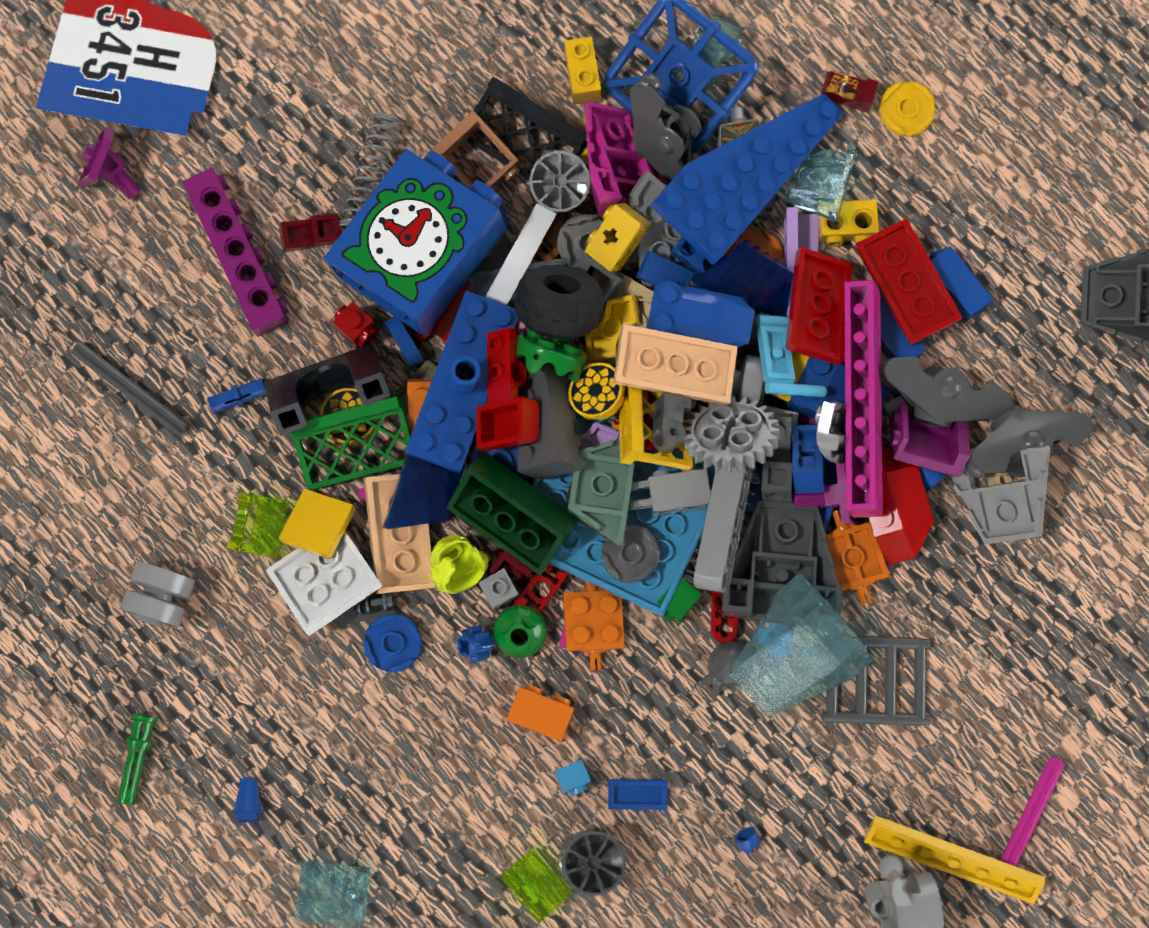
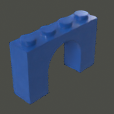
(963, 288)

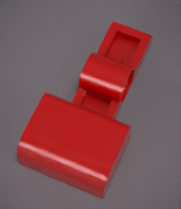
(505, 417)

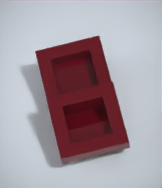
(310, 233)

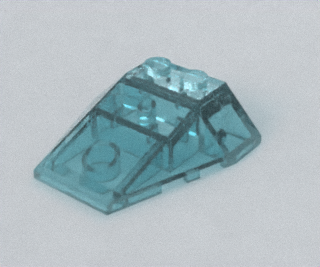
(798, 650)

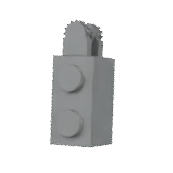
(673, 491)

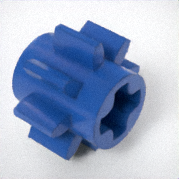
(475, 644)

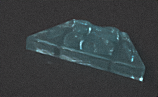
(822, 182)

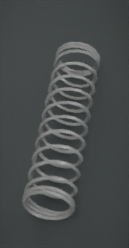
(385, 125)

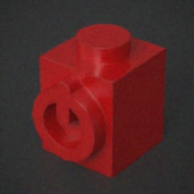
(355, 325)

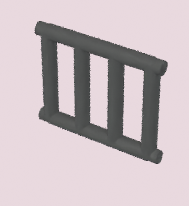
(890, 716)

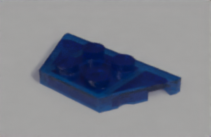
(754, 277)
(421, 494)

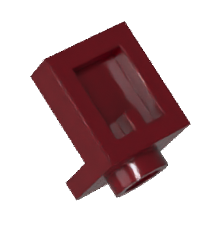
(515, 567)

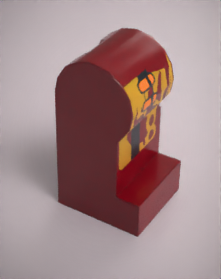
(850, 90)

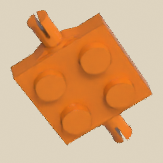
(856, 557)
(593, 622)

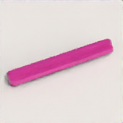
(1032, 811)

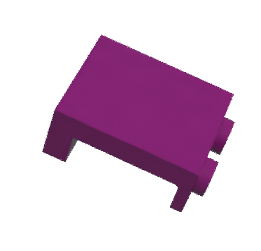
(929, 444)

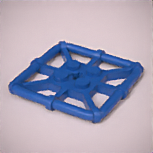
(679, 55)

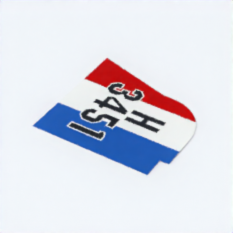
(129, 65)

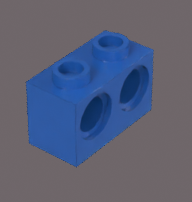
(807, 461)

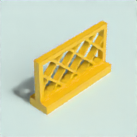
(633, 430)

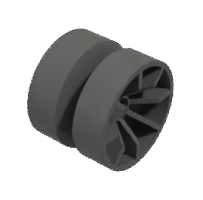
(592, 862)

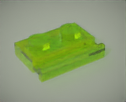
(535, 885)

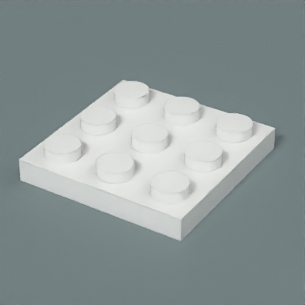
(322, 587)

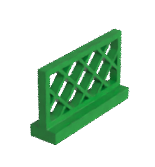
(347, 417)

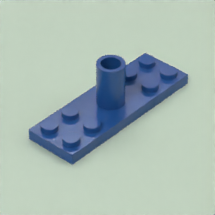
(449, 409)

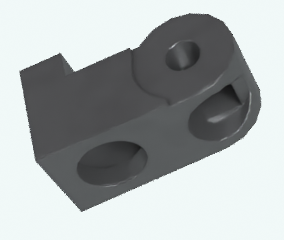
(668, 421)

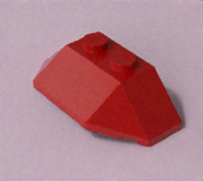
(906, 511)

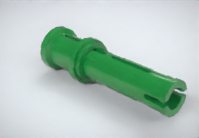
(128, 794)

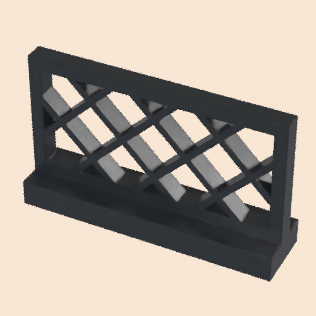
(529, 111)

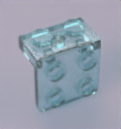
(332, 894)

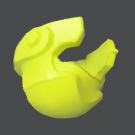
(456, 564)

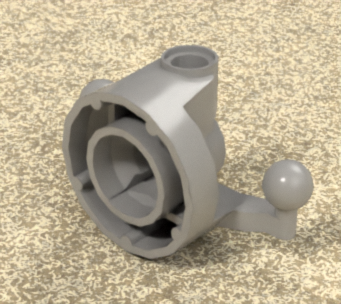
(906, 901)

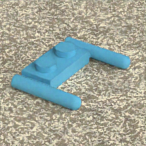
(777, 361)

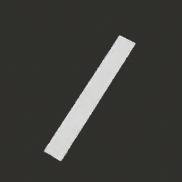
(521, 255)

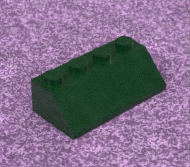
(512, 513)

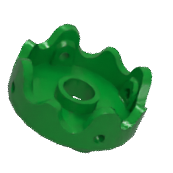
(560, 352)

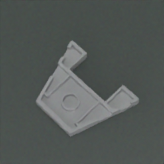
(1011, 508)

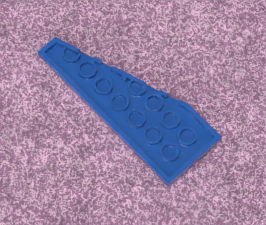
(730, 185)

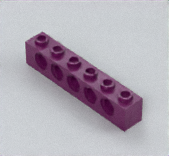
(200, 190)

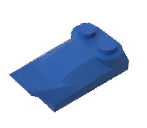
(700, 314)

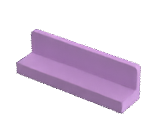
(799, 231)

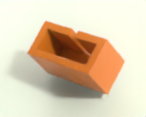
(541, 713)

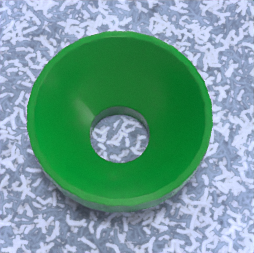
(523, 618)

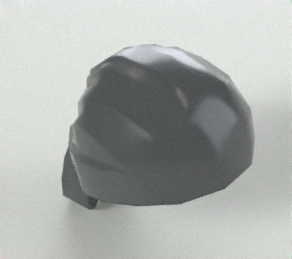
(720, 664)

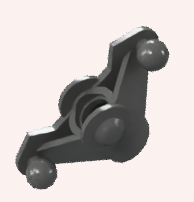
(660, 132)
(943, 394)
(1024, 430)

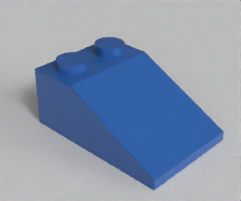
(825, 374)

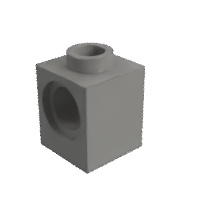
(498, 589)

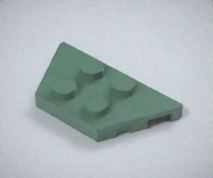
(603, 490)

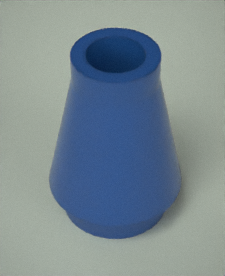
(248, 803)

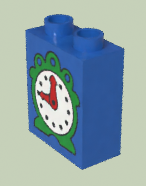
(418, 239)

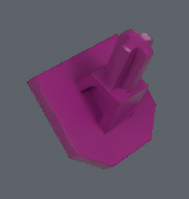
(106, 165)
(833, 497)

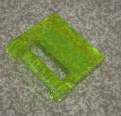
(267, 525)

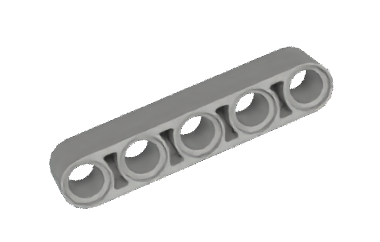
(722, 529)

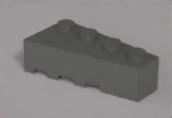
(557, 445)

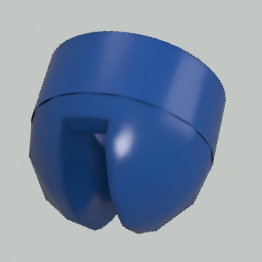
(747, 839)

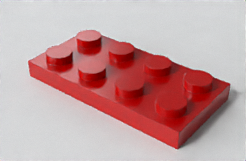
(908, 281)
(818, 306)

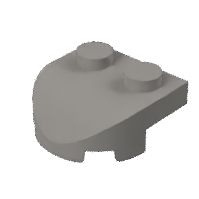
(829, 435)

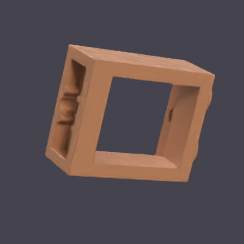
(460, 134)

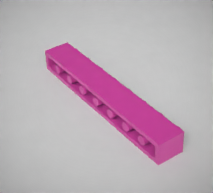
(863, 399)

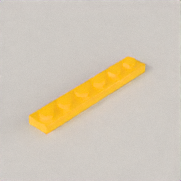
(954, 859)

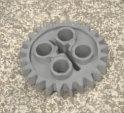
(749, 441)

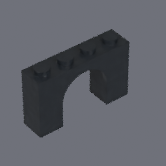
(293, 391)

